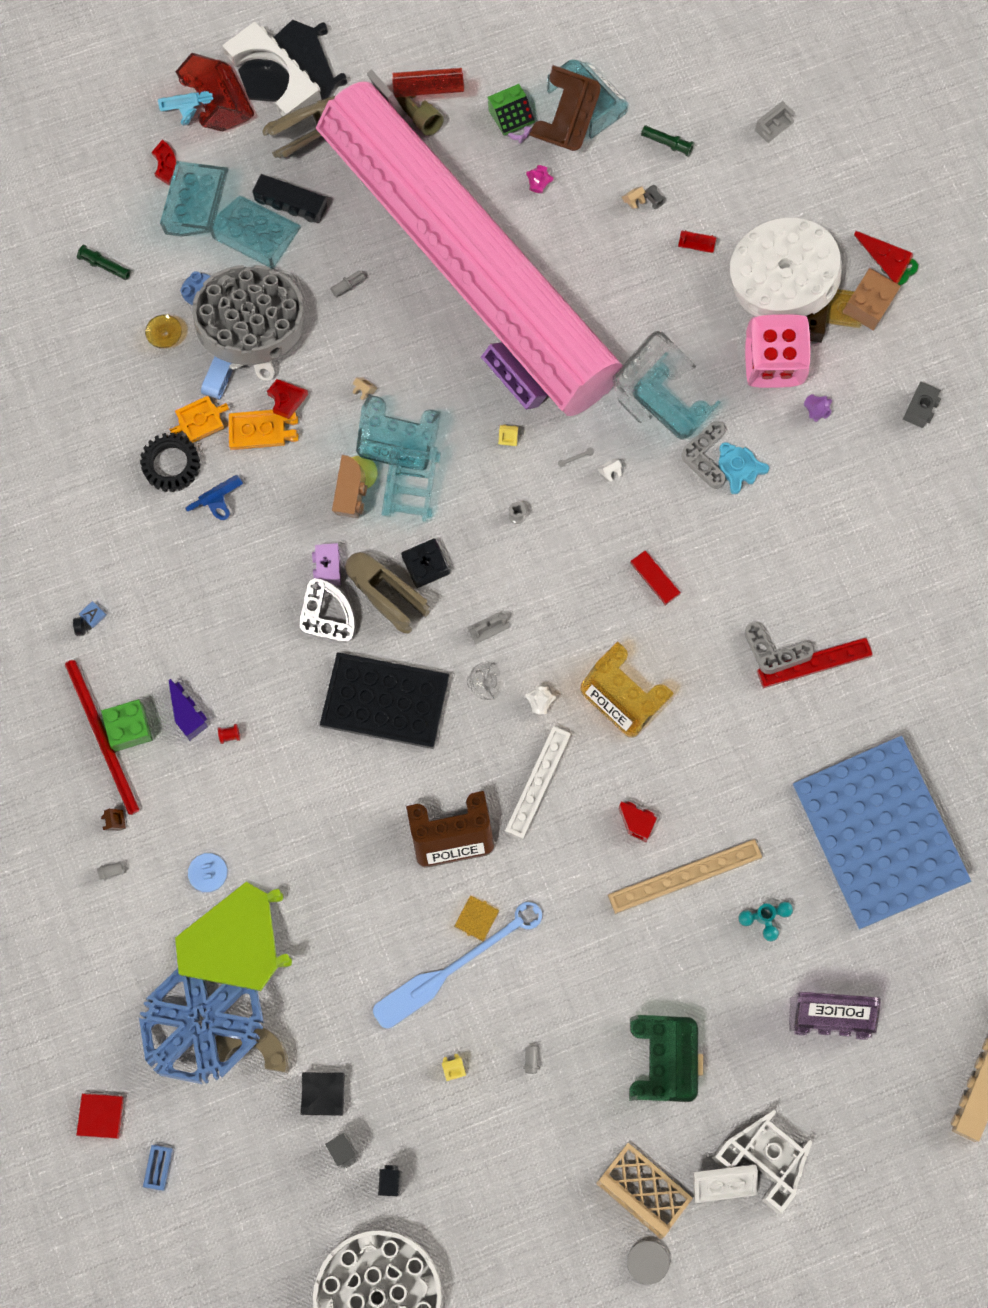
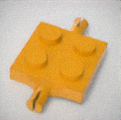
(199, 419)

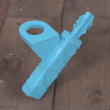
(185, 104)

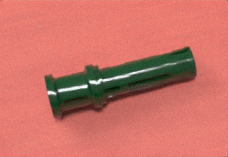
(675, 143)
(96, 259)

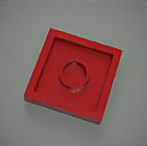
(100, 1116)

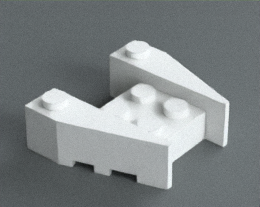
(772, 1154)

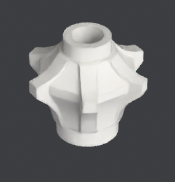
(540, 699)

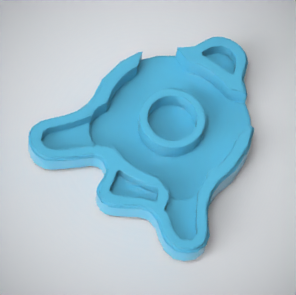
(739, 466)

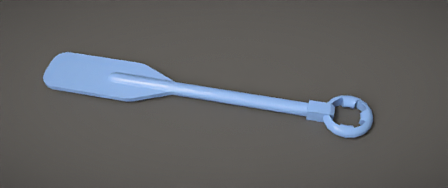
(425, 986)

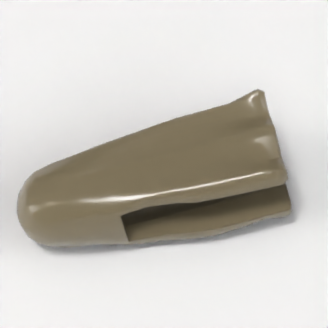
(292, 118)
(368, 573)

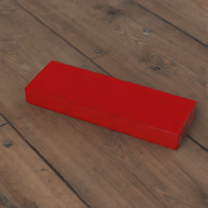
(655, 577)

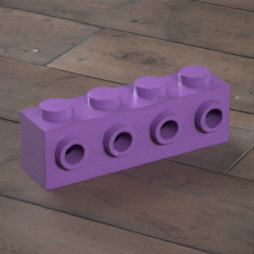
(514, 376)

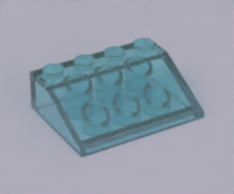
(193, 199)
(254, 231)

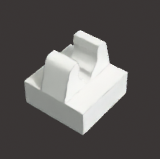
(610, 466)

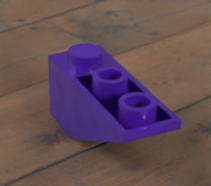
(185, 715)

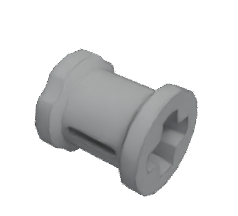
(514, 508)

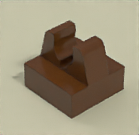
(114, 819)

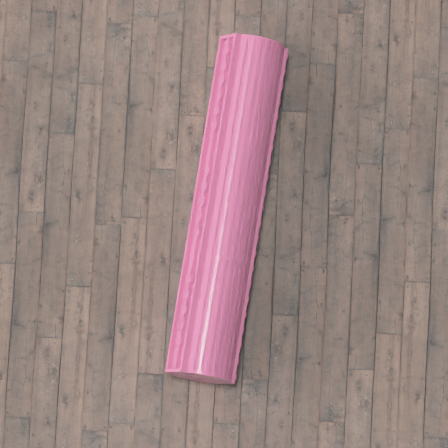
(469, 248)

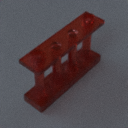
(428, 82)

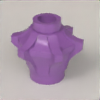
(818, 407)

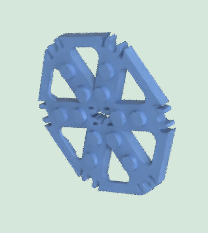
(191, 1032)

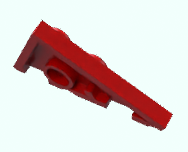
(889, 257)

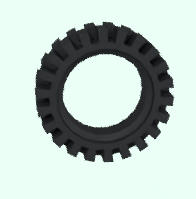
(164, 443)

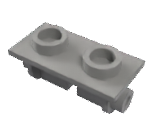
(488, 627)

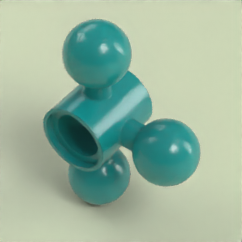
(770, 932)

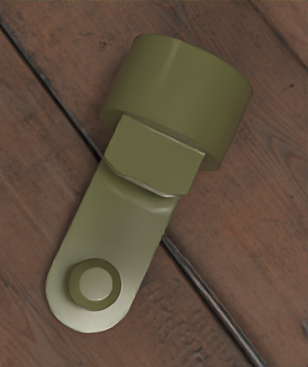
(425, 118)

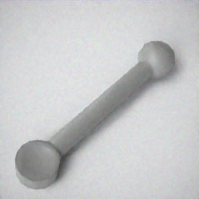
(590, 451)

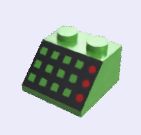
(510, 109)

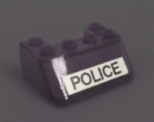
(834, 1014)

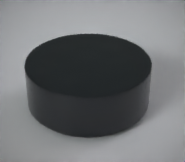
(78, 626)

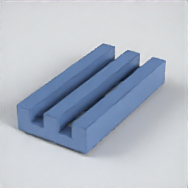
(158, 1166)

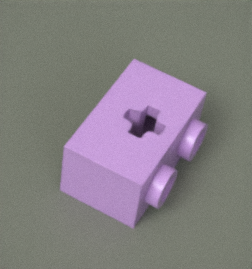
(327, 554)

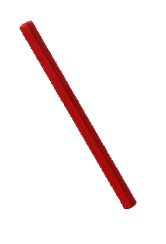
(101, 737)

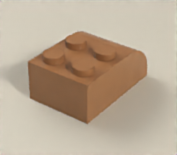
(871, 298)
(349, 489)

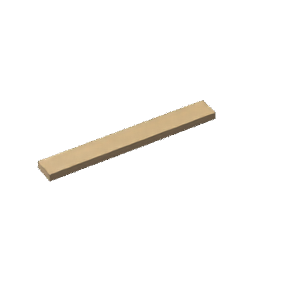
(684, 876)

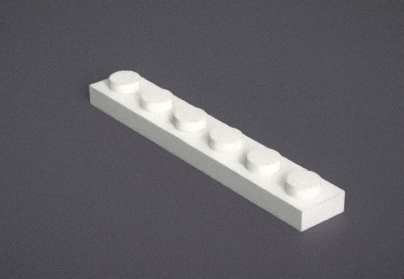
(538, 783)

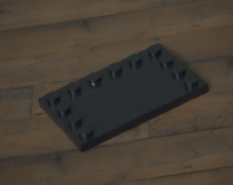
(384, 700)

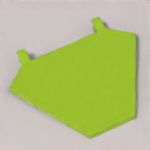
(233, 941)

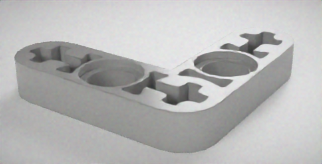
(699, 457)
(770, 656)

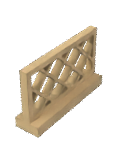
(635, 1206)

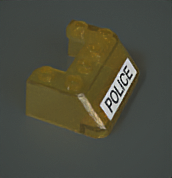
(621, 697)

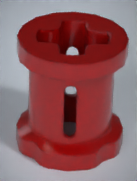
(228, 734)

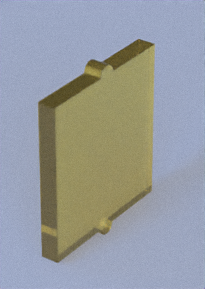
(476, 918)

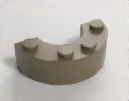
(268, 1044)

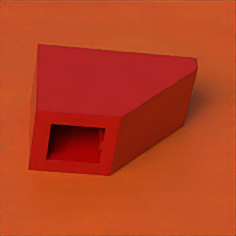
(637, 822)

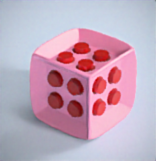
(777, 351)

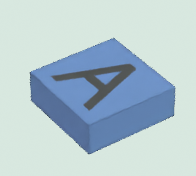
(92, 614)

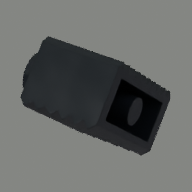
(390, 1181)

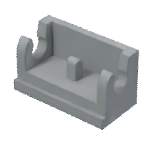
(774, 122)

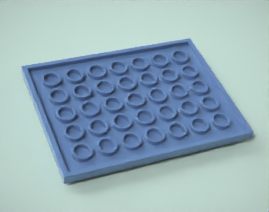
(881, 832)

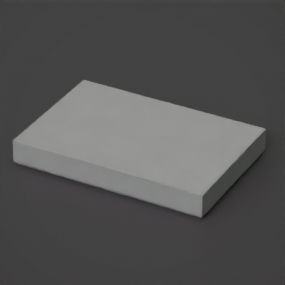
(384, 90)

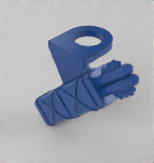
(215, 497)

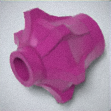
(538, 179)

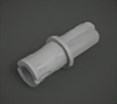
(347, 283)

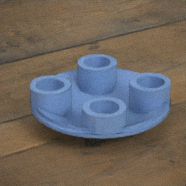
(192, 285)

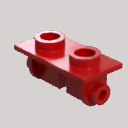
(697, 241)

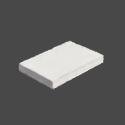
(725, 1183)

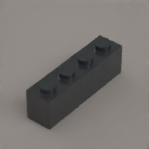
(289, 198)

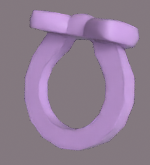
(520, 138)

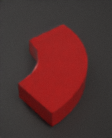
(166, 162)

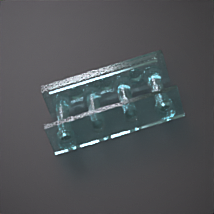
(393, 488)

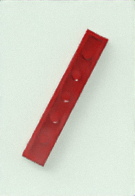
(820, 662)

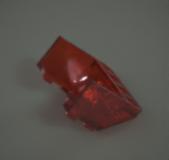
(229, 101)

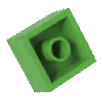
(126, 725)

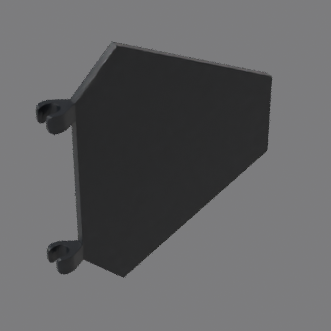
(269, 80)

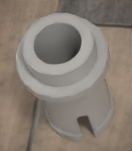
(110, 870)
(531, 1060)

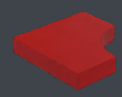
(286, 397)

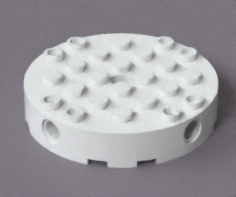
(786, 268)
(379, 1263)

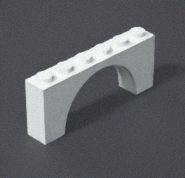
(256, 44)

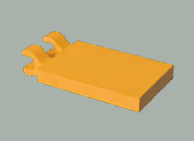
(260, 429)

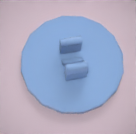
(207, 872)

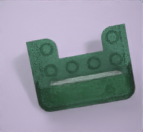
(671, 1059)

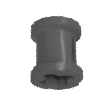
(654, 196)

